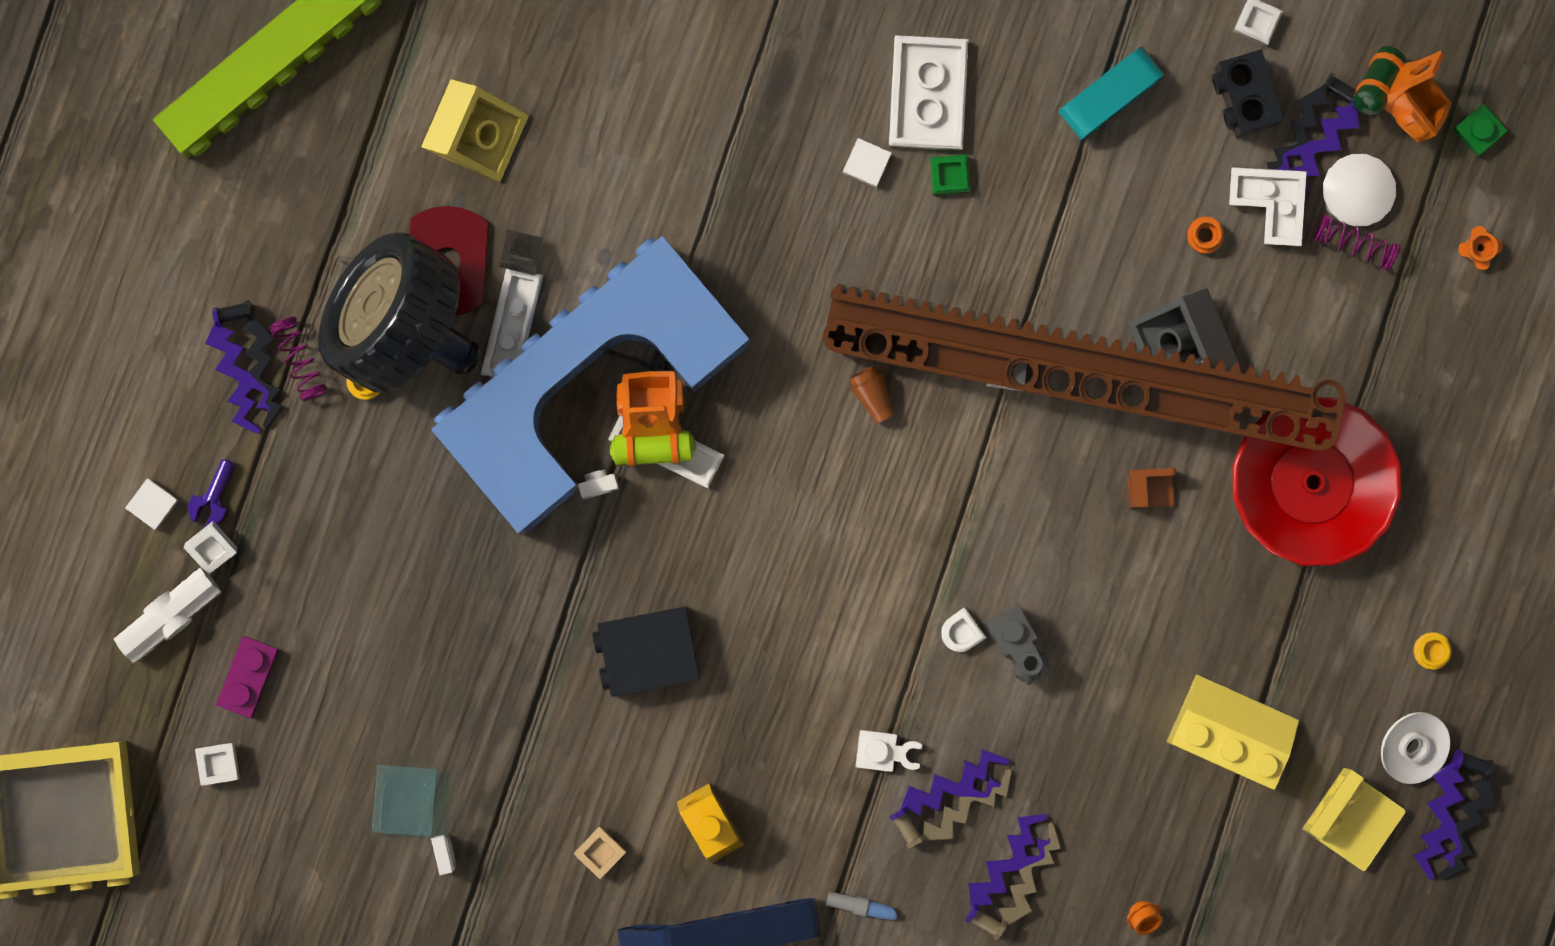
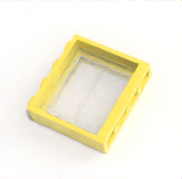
(66, 819)

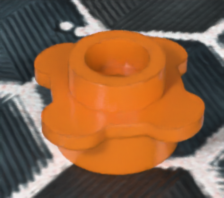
(1480, 237)

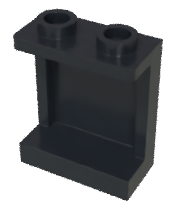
(646, 652)

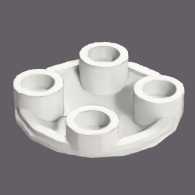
(1359, 190)

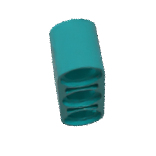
(1111, 93)

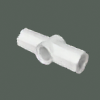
(167, 615)

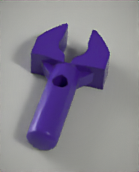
(213, 495)

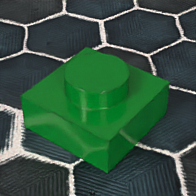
(1480, 130)

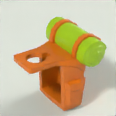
(651, 423)

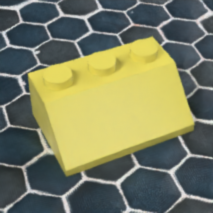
(1234, 732)

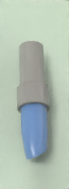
(860, 906)

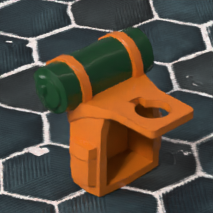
(1404, 92)

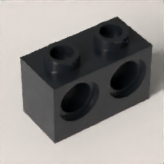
(1257, 92)

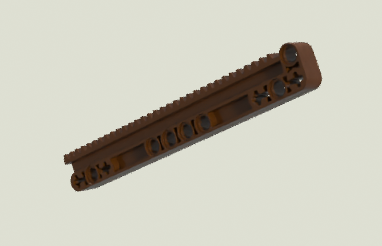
(992, 351)

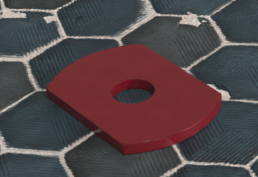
(467, 235)

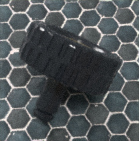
(394, 315)

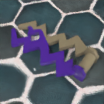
(964, 790)
(1019, 861)

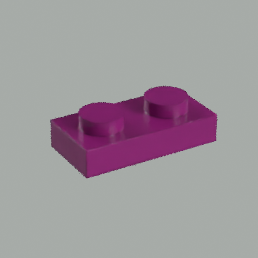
(247, 677)

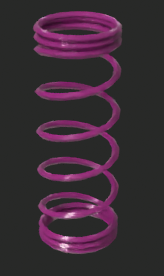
(1388, 258)
(308, 393)

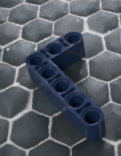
(753, 927)

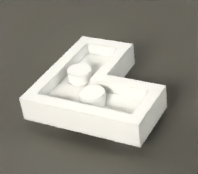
(1280, 193)

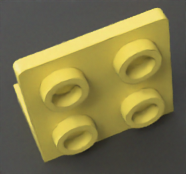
(1354, 819)

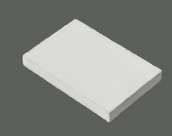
(928, 93)

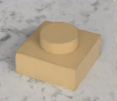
(599, 852)

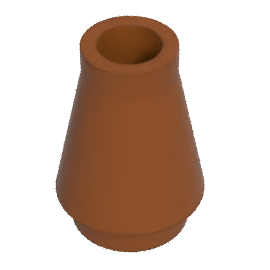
(872, 392)

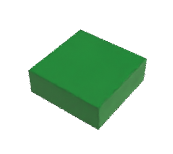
(949, 174)

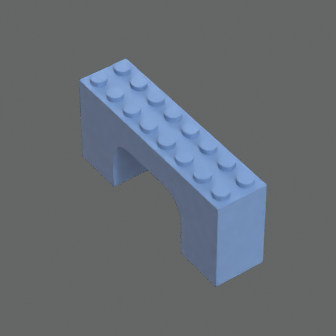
(498, 424)

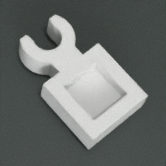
(880, 751)

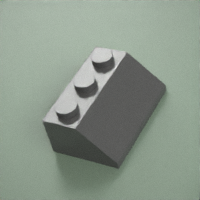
(1188, 327)

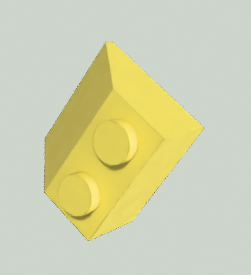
(475, 130)

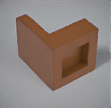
(1151, 488)

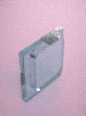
(404, 800)

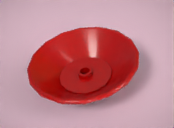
(1347, 509)

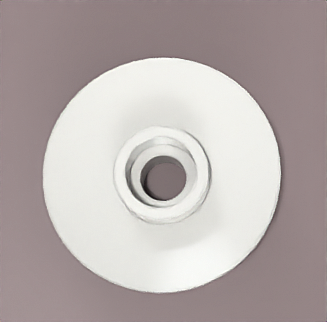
(1423, 756)

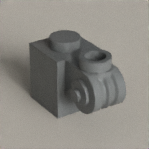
(1014, 637)

